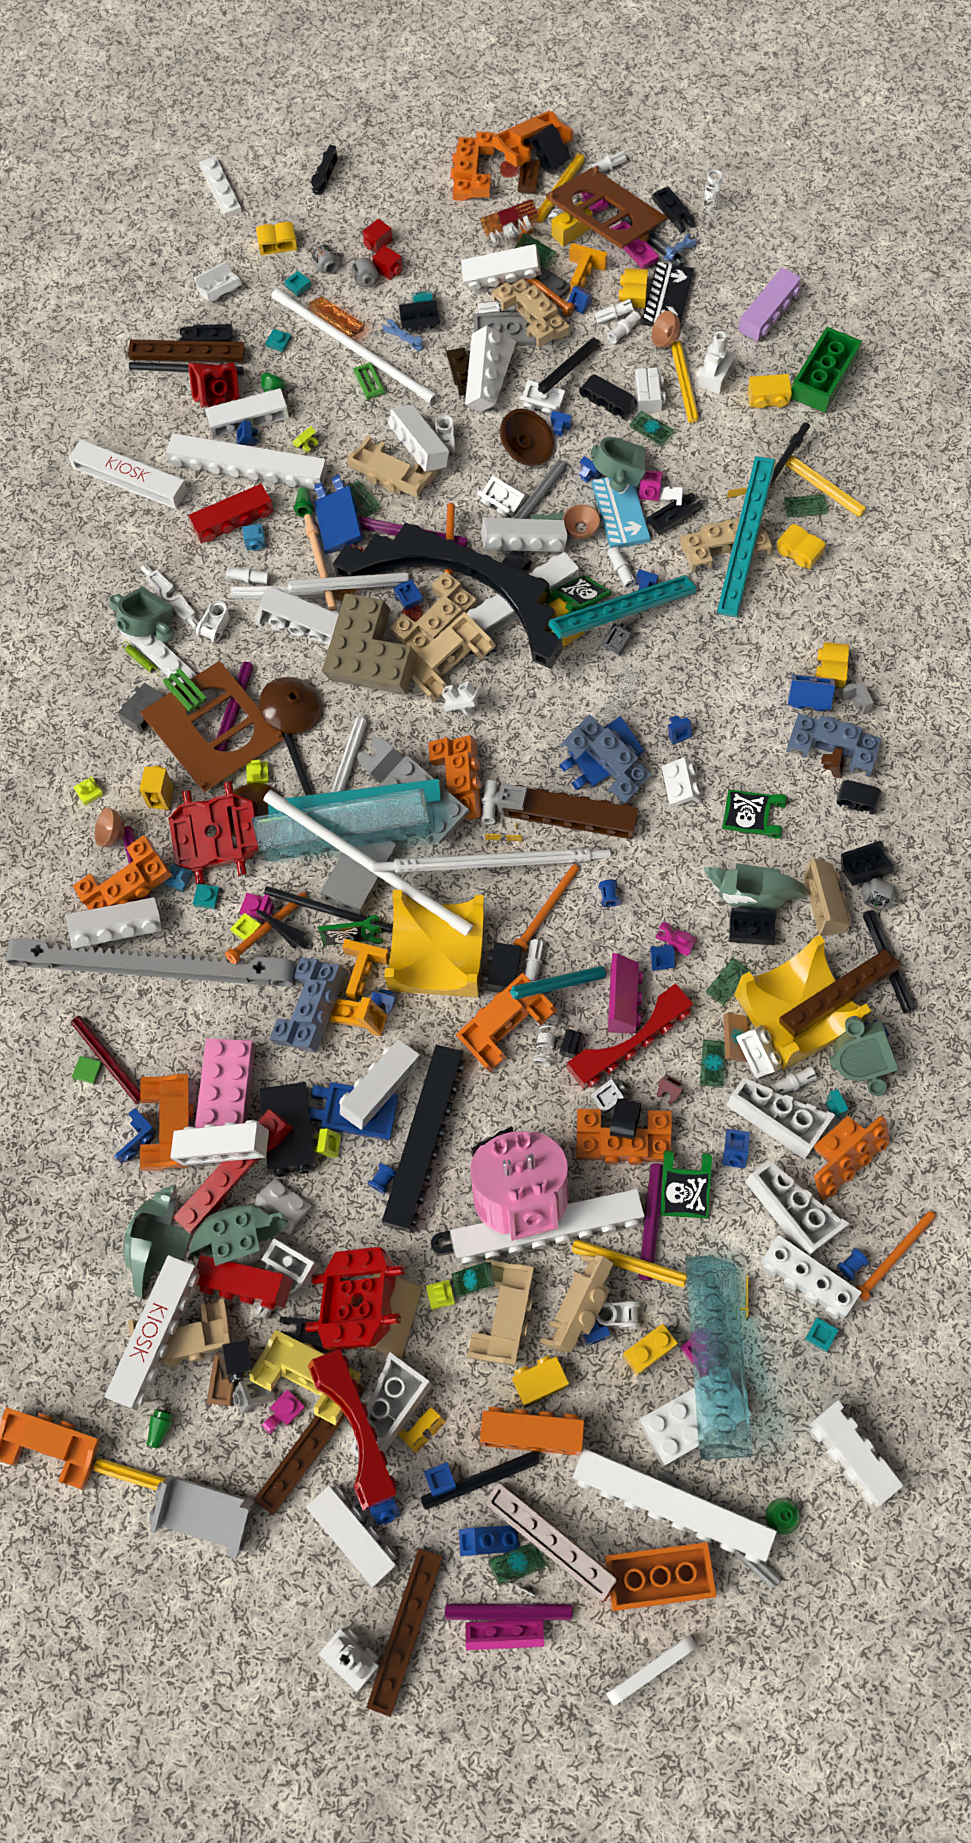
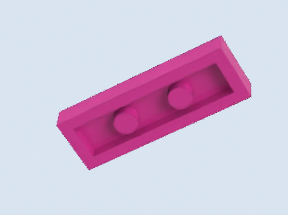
(639, 250)
(504, 1634)

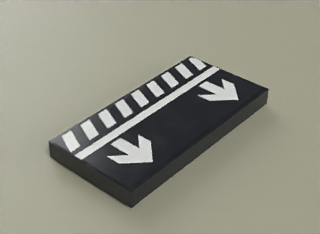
(667, 291)

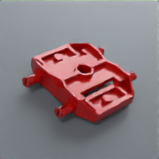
(189, 832)
(340, 1320)

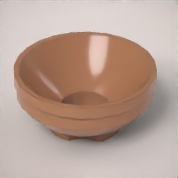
(662, 329)
(581, 514)
(108, 828)

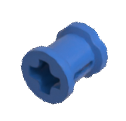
(609, 893)
(382, 1178)
(853, 1264)

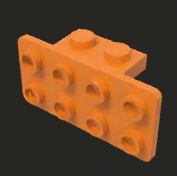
(847, 1150)

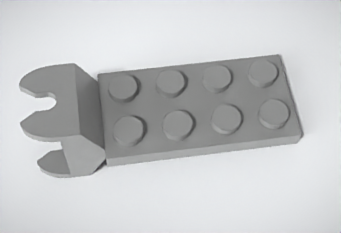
(392, 768)

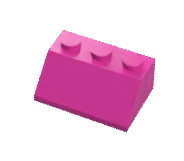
(624, 995)

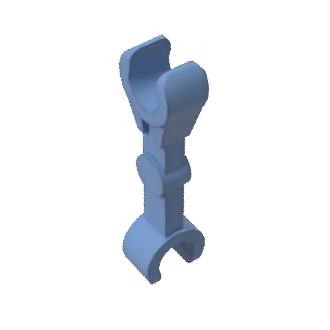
(686, 243)
(395, 330)

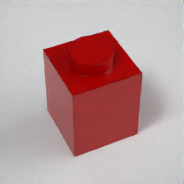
(377, 235)
(387, 262)

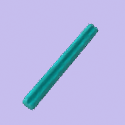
(558, 982)

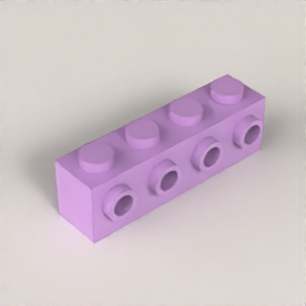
(770, 304)

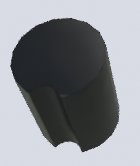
(571, 1043)

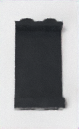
(296, 1149)

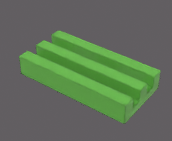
(374, 393)
(174, 677)

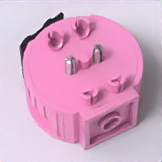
(519, 1183)

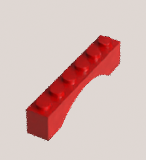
(594, 1063)
(226, 1176)
(333, 1379)

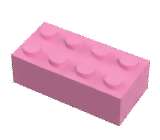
(225, 1082)

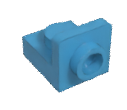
(254, 537)

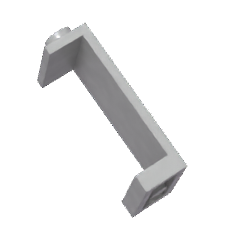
(351, 882)
(202, 1513)

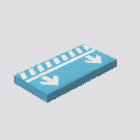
(620, 514)

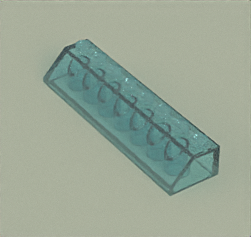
(356, 821)
(717, 1359)

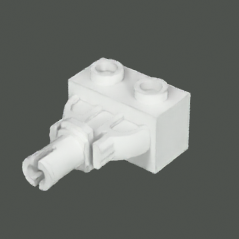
(717, 365)
(290, 1262)
(350, 1659)

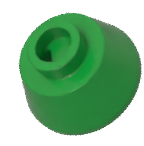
(272, 382)
(778, 1508)

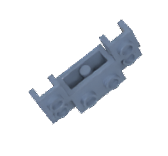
(830, 733)
(611, 754)
(313, 1007)

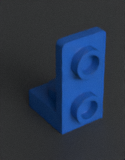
(145, 1136)
(488, 1540)

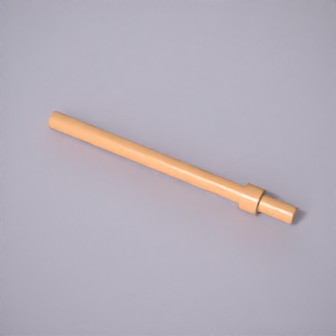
(312, 534)

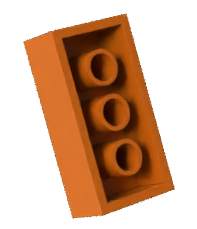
(532, 1432)
(661, 1576)

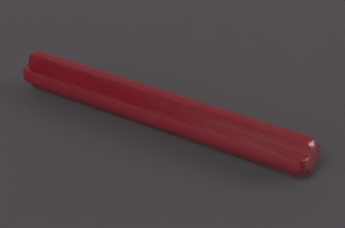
(106, 1058)

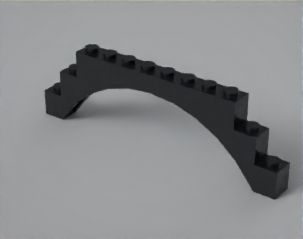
(426, 549)

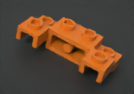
(515, 140)
(466, 161)
(461, 770)
(129, 883)
(498, 1019)
(174, 1111)
(648, 1146)
(54, 1440)

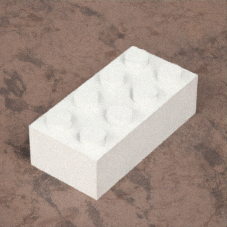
(673, 1428)

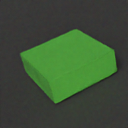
(87, 1070)

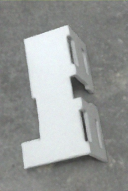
(675, 493)

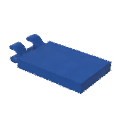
(337, 516)
(589, 767)
(378, 1127)

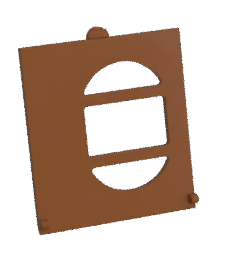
(592, 181)
(193, 752)

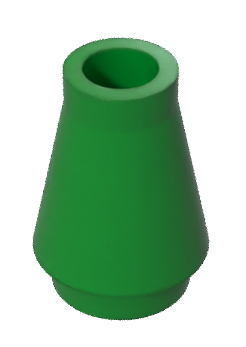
(303, 503)
(159, 1427)

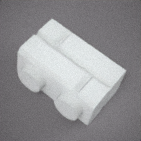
(648, 390)

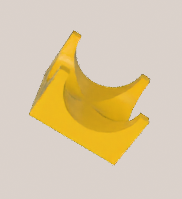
(430, 953)
(784, 988)

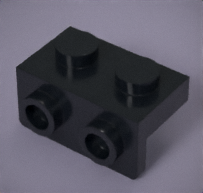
(419, 315)
(865, 863)
(752, 926)

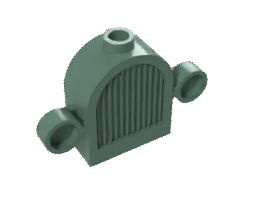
(619, 461)
(143, 614)
(864, 1054)

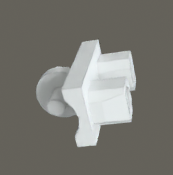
(463, 699)

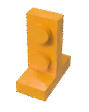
(587, 259)
(364, 954)
(359, 1014)

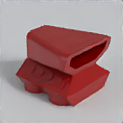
(213, 383)

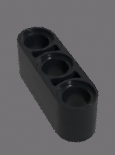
(608, 396)

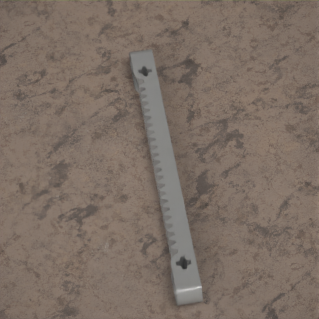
(275, 973)

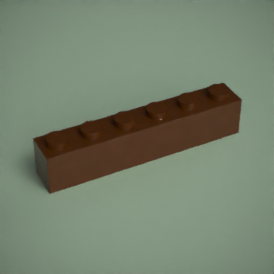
(577, 813)

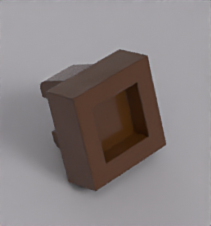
(834, 762)

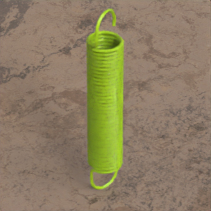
(139, 657)

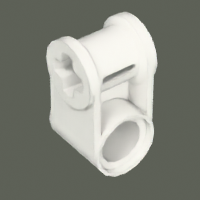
(446, 435)
(212, 624)
(620, 1315)

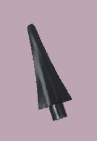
(290, 934)

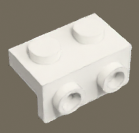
(217, 282)
(547, 402)
(502, 496)
(681, 782)
(759, 1051)
(280, 1199)

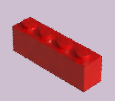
(231, 513)
(243, 1282)

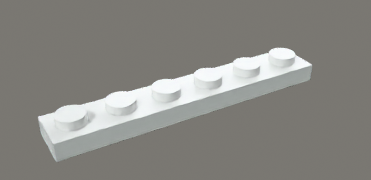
(165, 659)

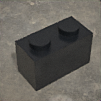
(550, 148)
(503, 966)
(234, 1361)

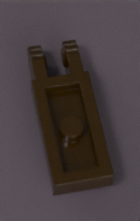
(459, 367)

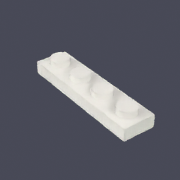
(220, 187)

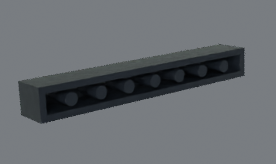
(423, 1138)

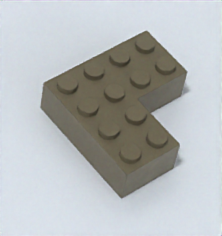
(360, 655)

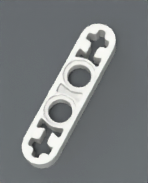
(651, 1670)

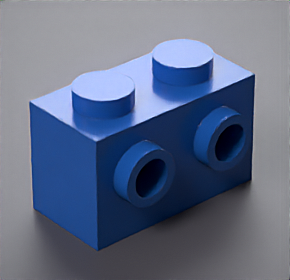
(811, 692)

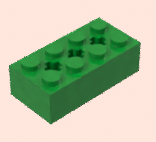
(825, 369)

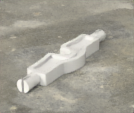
(164, 589)

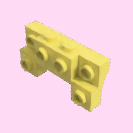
(291, 1359)

